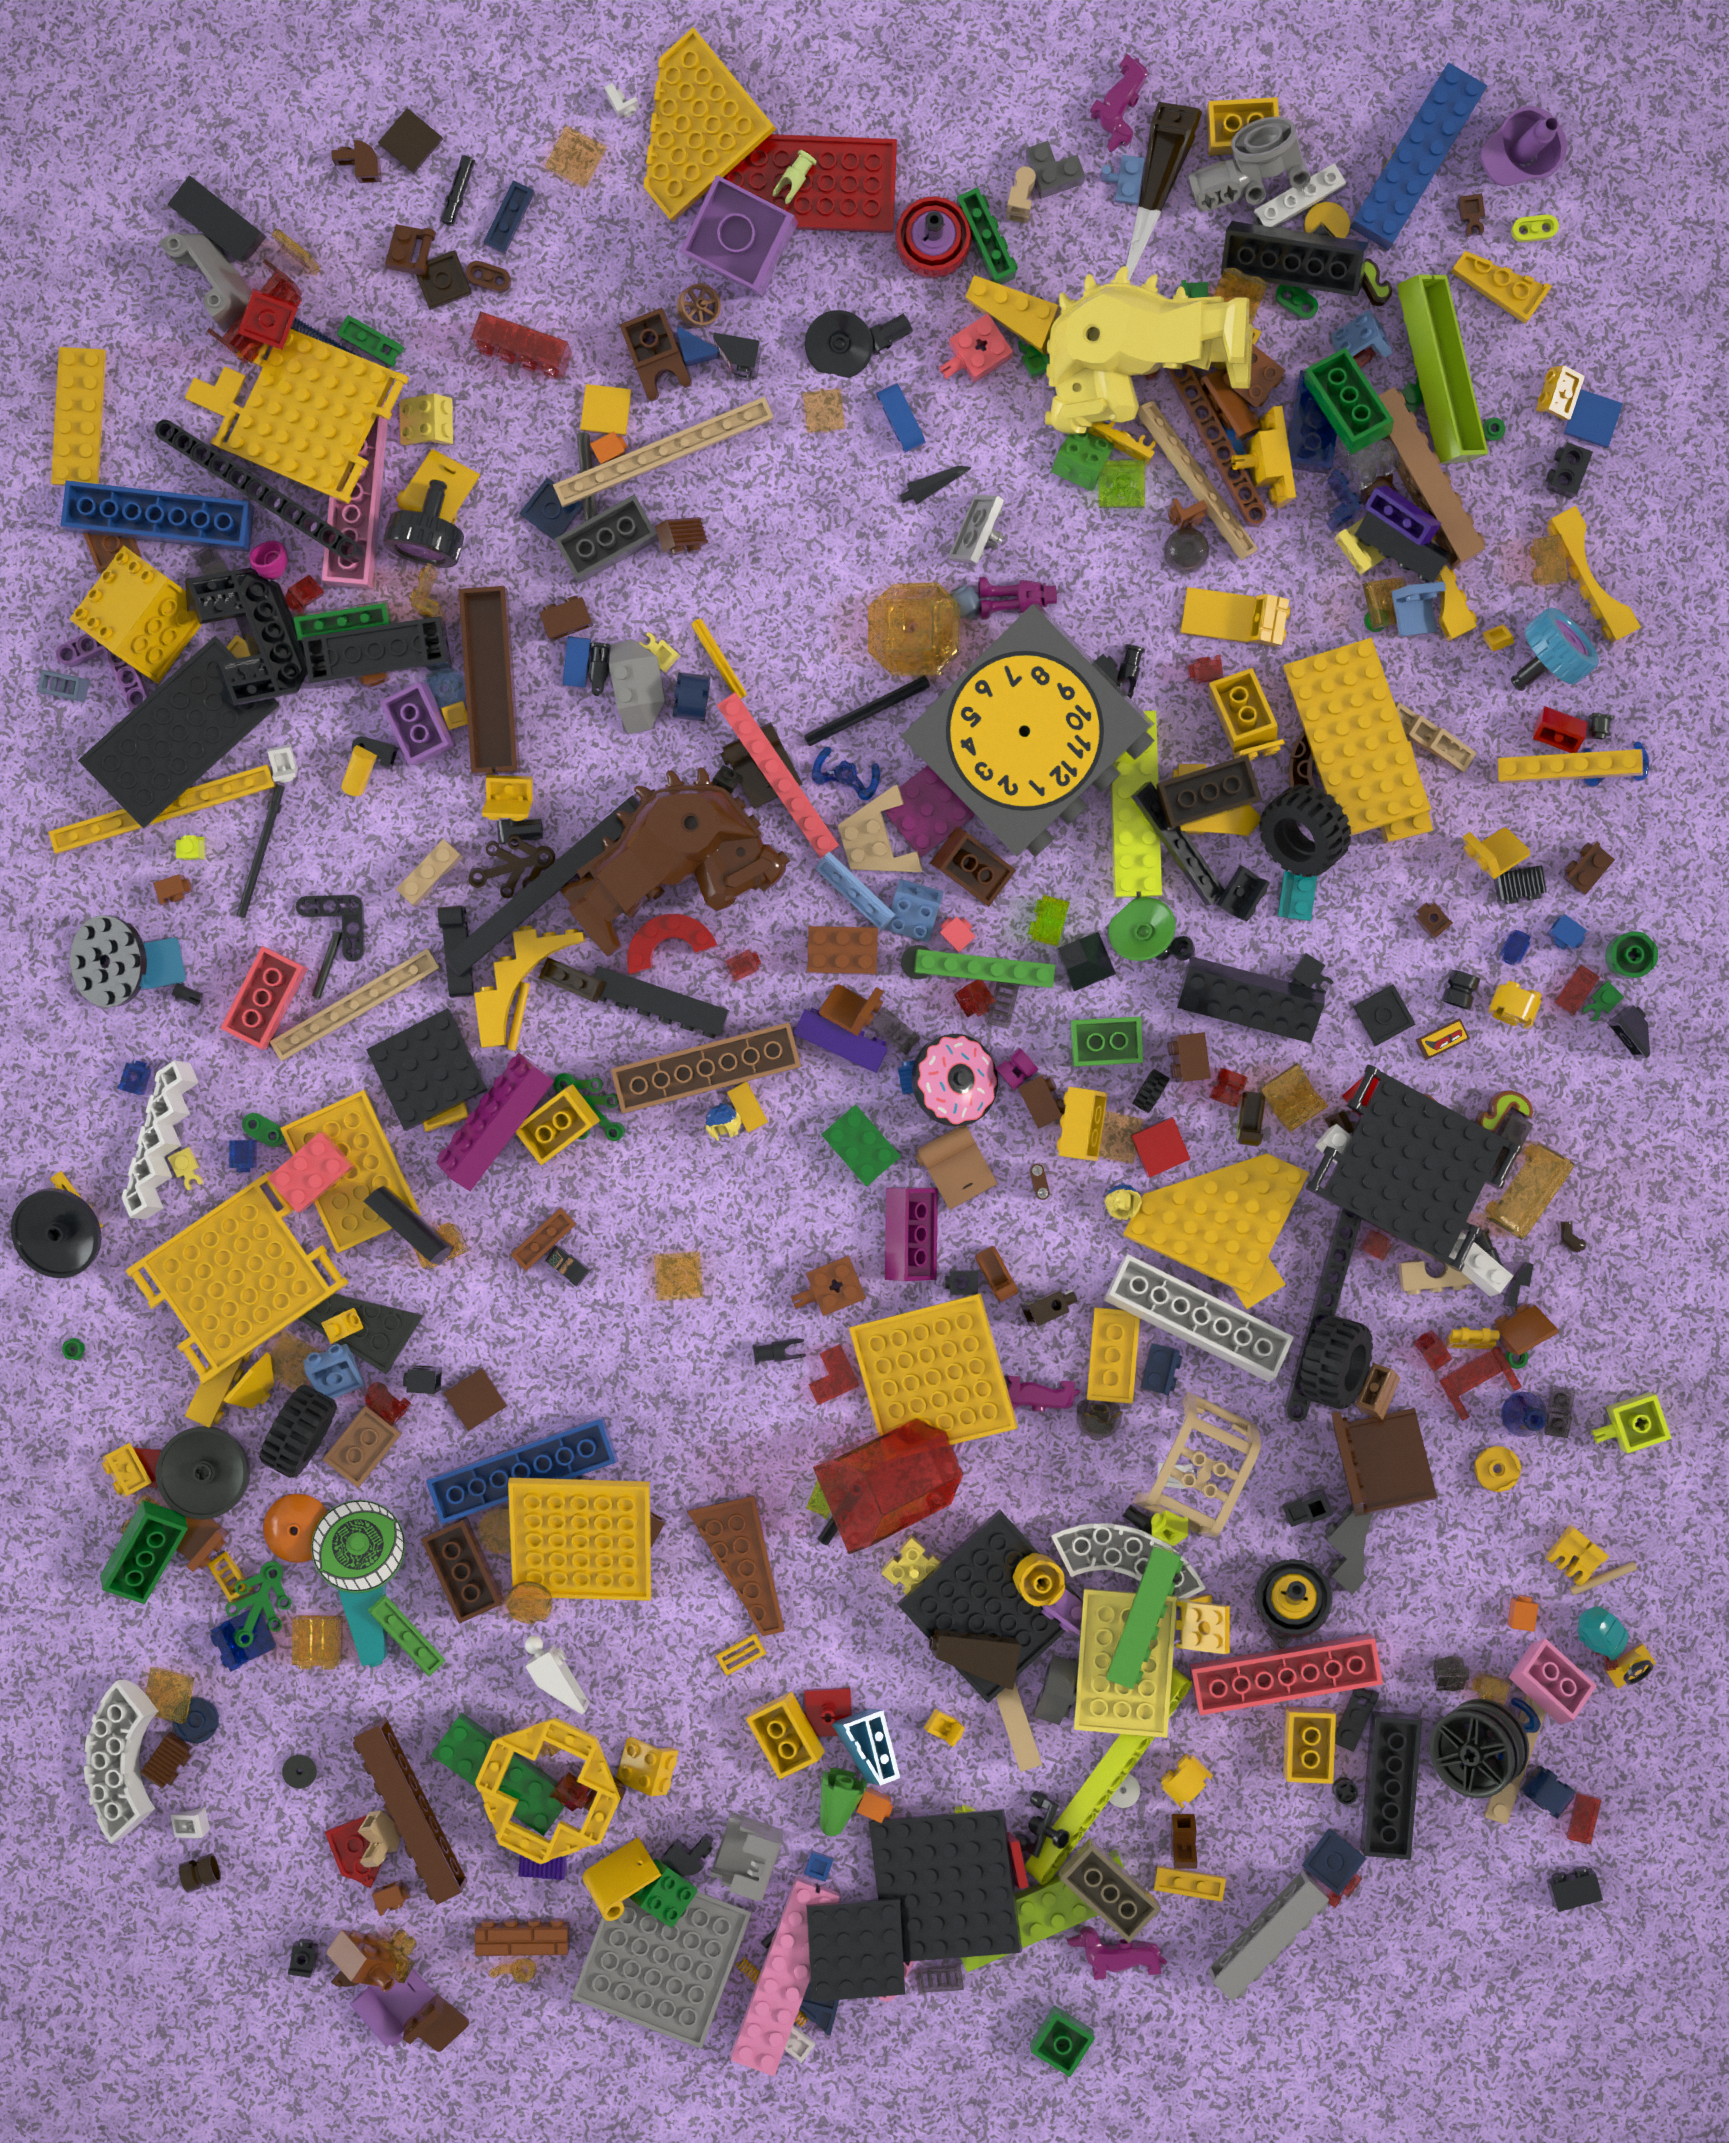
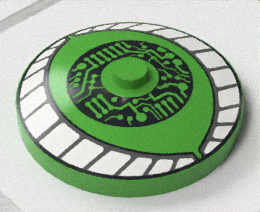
(358, 1546)

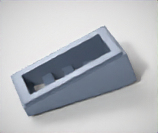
(77, 690)

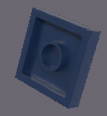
(547, 513)
(1334, 1861)

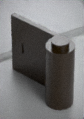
(753, 780)

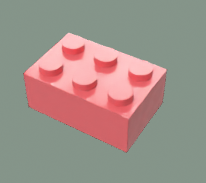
(311, 1172)

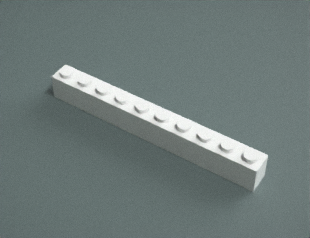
(1478, 1264)

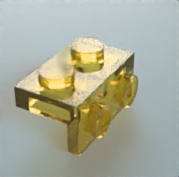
(1549, 559)

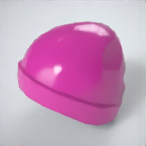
(269, 559)

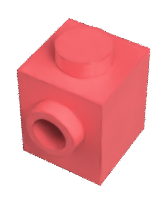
(957, 932)

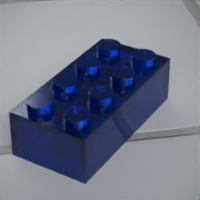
(1309, 432)

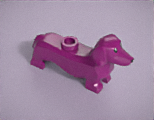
(1118, 100)
(1040, 1396)
(1116, 1956)

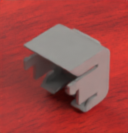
(747, 1856)

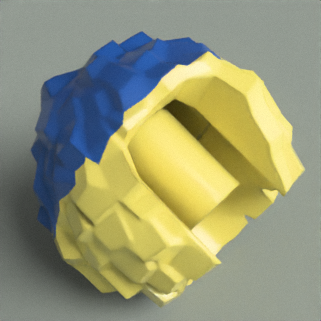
(722, 1120)
(1123, 1202)

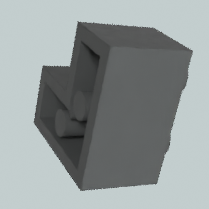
(1053, 176)
(1057, 1691)

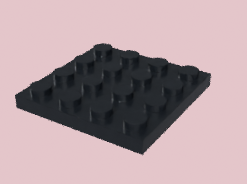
(426, 1069)
(855, 1949)

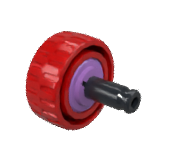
(933, 237)

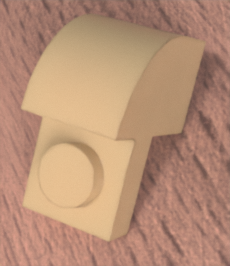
(381, 1833)

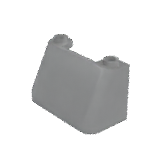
(230, 291)

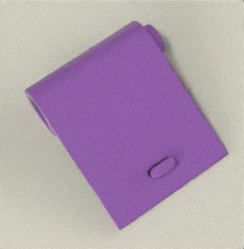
(388, 2011)

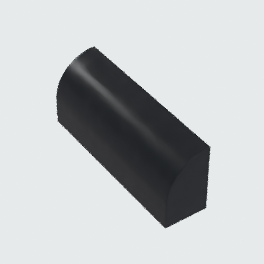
(216, 220)
(409, 1225)

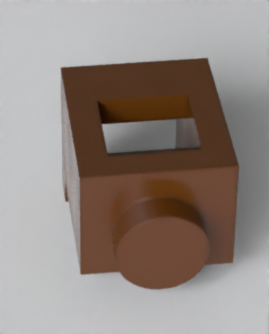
(1431, 928)

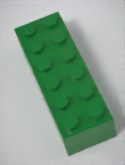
(464, 1752)

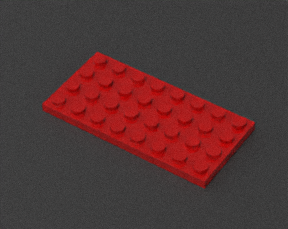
(842, 192)

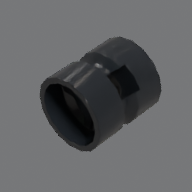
(1460, 989)

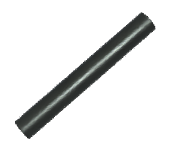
(327, 963)

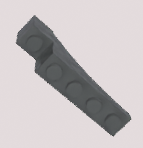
(1349, 1539)

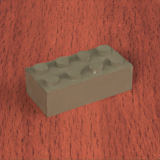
(1109, 1890)

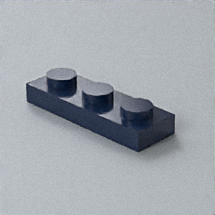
(509, 217)

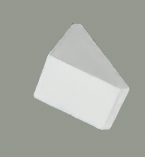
(190, 1823)

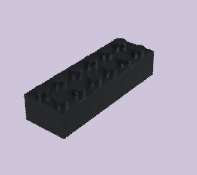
(1295, 258)
(1251, 999)
(1391, 1785)

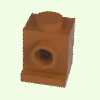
(172, 889)
(390, 1896)

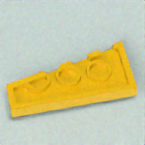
(1507, 289)

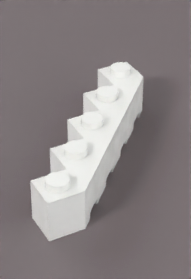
(158, 1139)

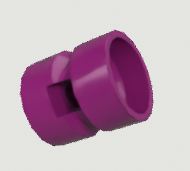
(1024, 1065)

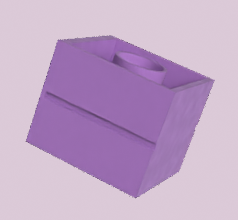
(739, 235)

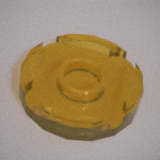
(495, 1531)
(529, 1602)

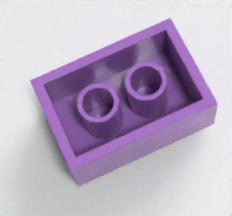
(417, 723)

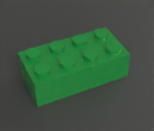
(1348, 401)
(143, 1552)

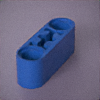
(901, 417)

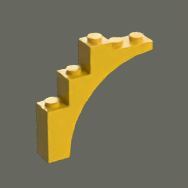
(494, 1005)

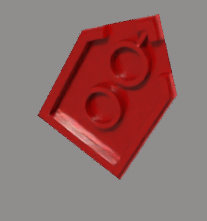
(348, 1849)

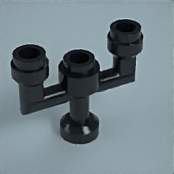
(1041, 1827)

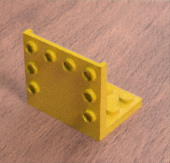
(138, 615)

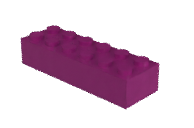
(494, 1121)

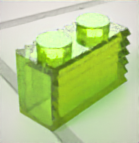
(1049, 920)

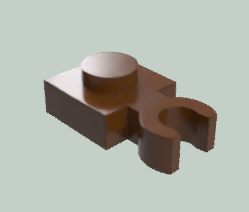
(1471, 210)

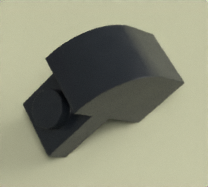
(1311, 1507)
(687, 1861)

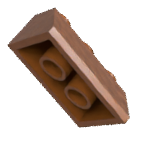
(1229, 405)

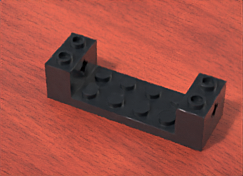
(377, 651)

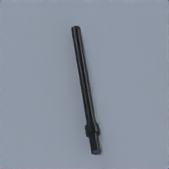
(273, 808)

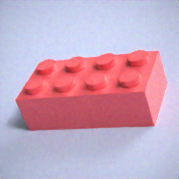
(264, 998)

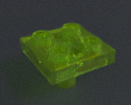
(1129, 472)

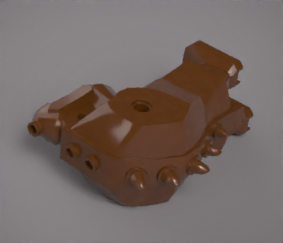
(667, 842)

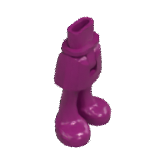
(1026, 591)

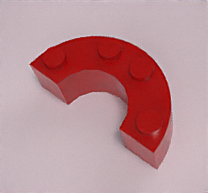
(661, 929)

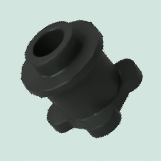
(1600, 725)

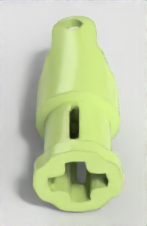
(795, 175)

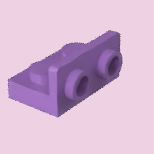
(1067, 1611)

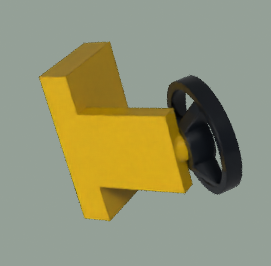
(1632, 1667)

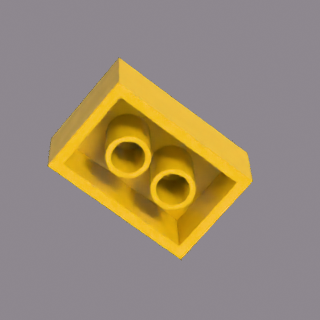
(1227, 117)
(1243, 710)
(1082, 1123)
(557, 1124)
(785, 1735)
(1309, 1745)

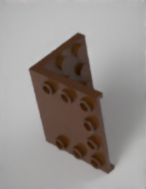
(1384, 1461)

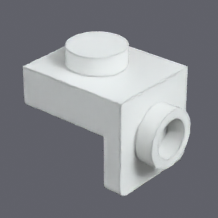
(282, 763)

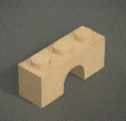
(428, 872)
(1414, 1278)

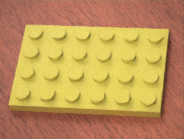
(1108, 1705)

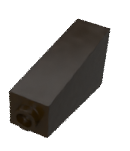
(979, 1654)

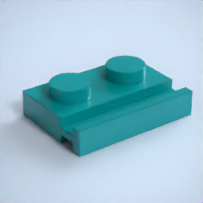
(1297, 896)

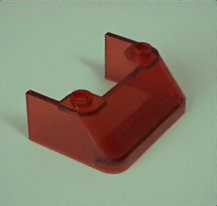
(243, 347)

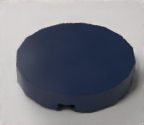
(202, 1717)

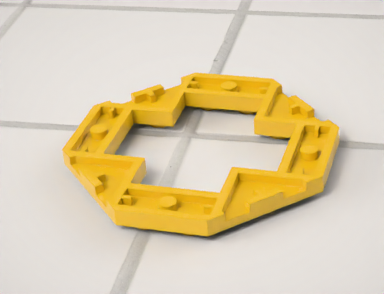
(594, 1775)

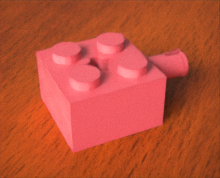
(974, 361)

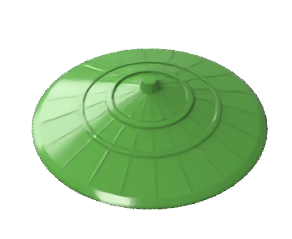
(1142, 929)

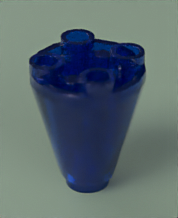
(1517, 1413)

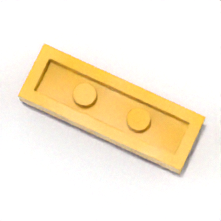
(1189, 1883)

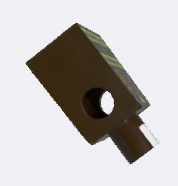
(1040, 1311)

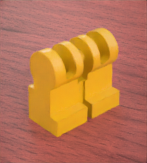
(1588, 1555)

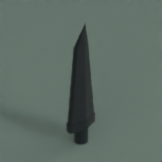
(926, 486)

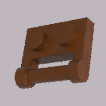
(403, 247)

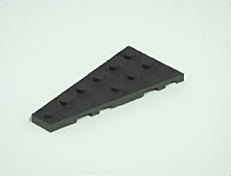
(383, 1331)

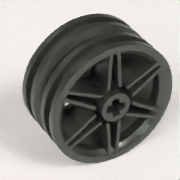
(1479, 1748)

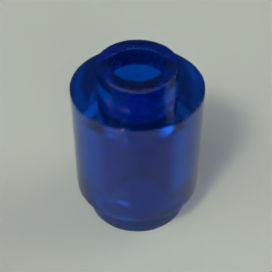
(1515, 947)

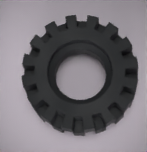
(1151, 1090)

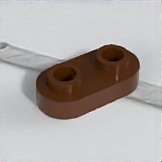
(489, 276)

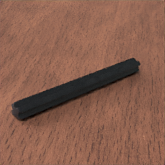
(867, 711)

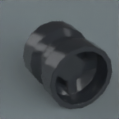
(1346, 1794)

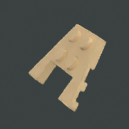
(868, 841)

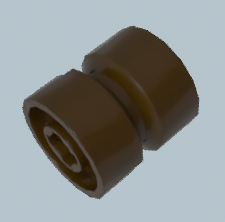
(203, 1871)

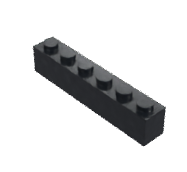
(662, 1002)

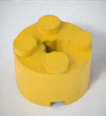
(1515, 1004)
(1035, 1592)
(1186, 1780)

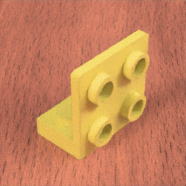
(1360, 555)

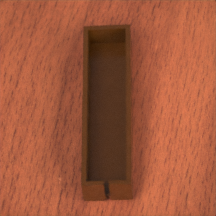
(489, 680)

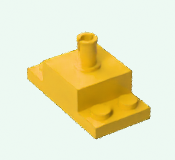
(1270, 458)

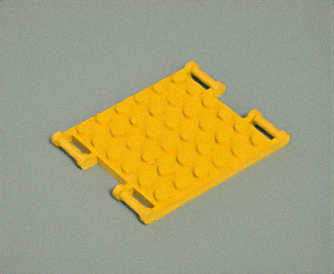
(311, 414)
(236, 1277)

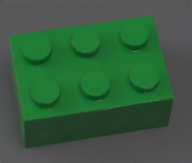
(861, 1145)

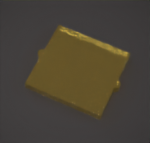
(824, 410)

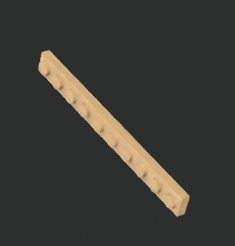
(663, 452)

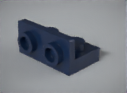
(1160, 1369)

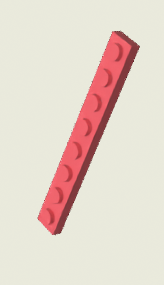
(777, 774)

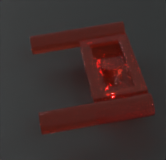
(1475, 1373)

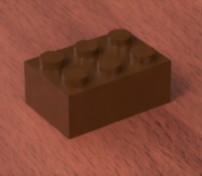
(1189, 1057)

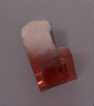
(385, 1403)

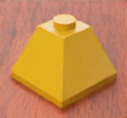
(254, 1385)

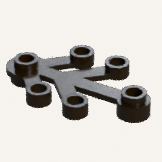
(516, 864)

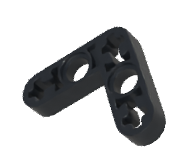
(347, 917)

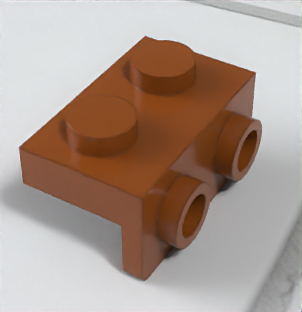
(1190, 516)

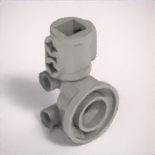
(1259, 152)

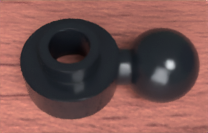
(1175, 949)

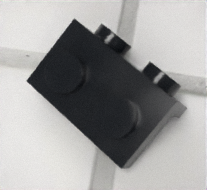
(1243, 894)

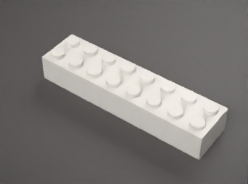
(1198, 1318)

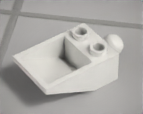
(553, 1674)

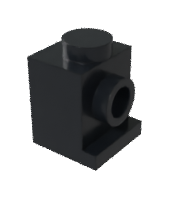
(304, 1948)

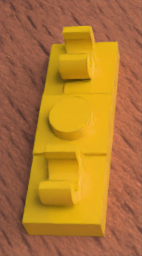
(1123, 441)

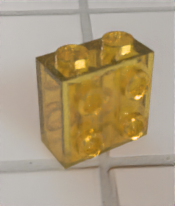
(317, 1641)

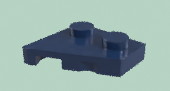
(819, 2012)

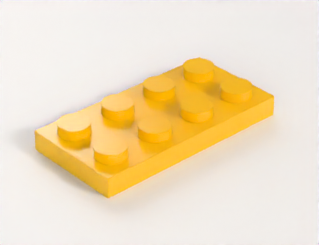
(1113, 1356)

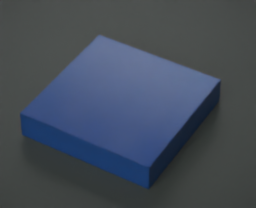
(1593, 418)

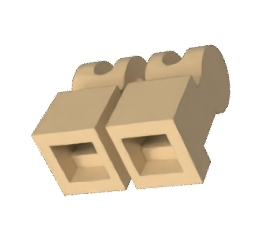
(1018, 206)

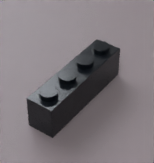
(1425, 560)

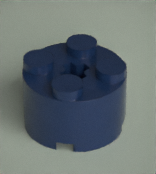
(691, 696)
(1547, 1792)

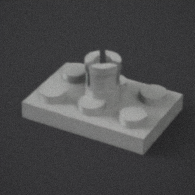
(978, 530)

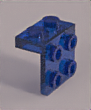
(236, 1656)

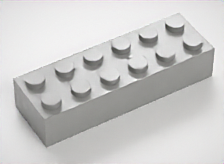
(1268, 1935)

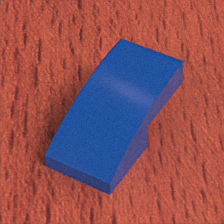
(576, 661)

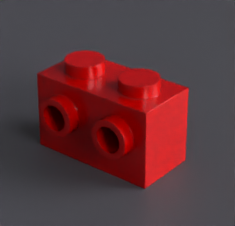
(1560, 730)

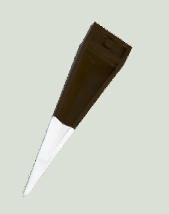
(1168, 146)

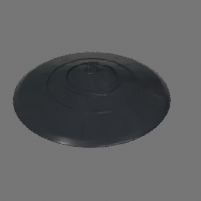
(839, 343)

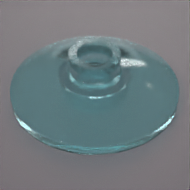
(454, 681)

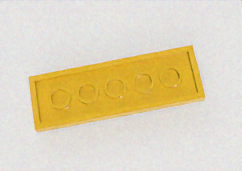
(78, 415)

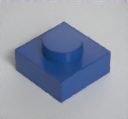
(818, 1866)

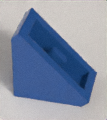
(695, 349)

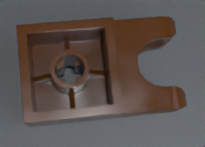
(655, 358)

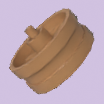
(698, 305)

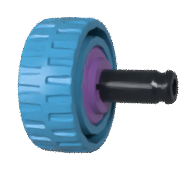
(1558, 648)

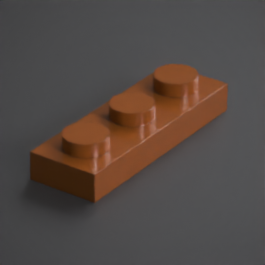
(543, 1239)

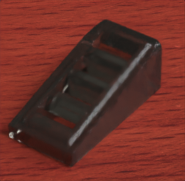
(1000, 1023)
(950, 1968)

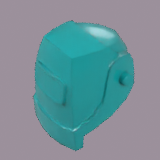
(1602, 1632)

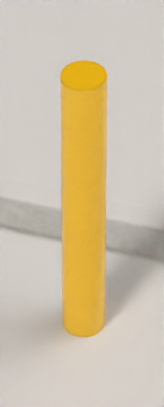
(518, 1016)

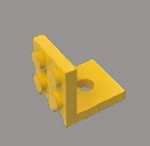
(1204, 1625)

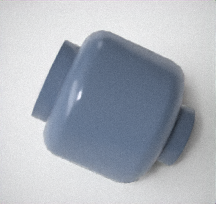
(968, 601)

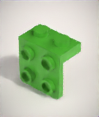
(1082, 459)

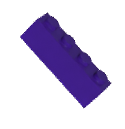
(840, 1041)

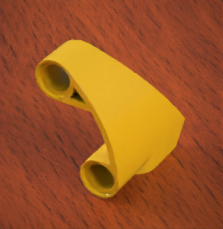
(1236, 822)

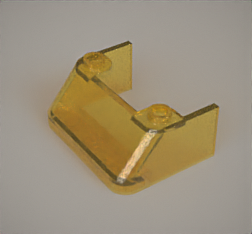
(1529, 1191)

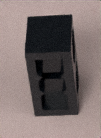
(1573, 472)
(423, 1379)

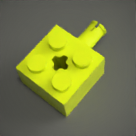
(1623, 1419)

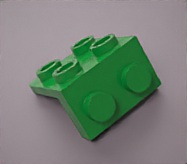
(666, 1896)

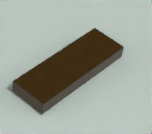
(572, 980)

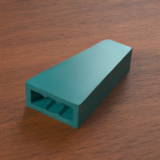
(367, 1633)

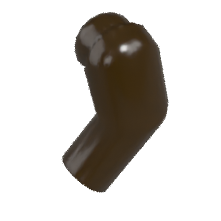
(1569, 1239)

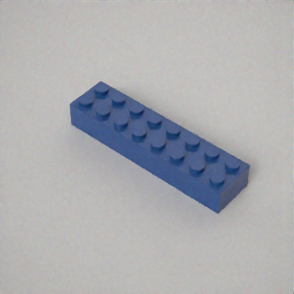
(1418, 156)
(157, 516)
(550, 1457)

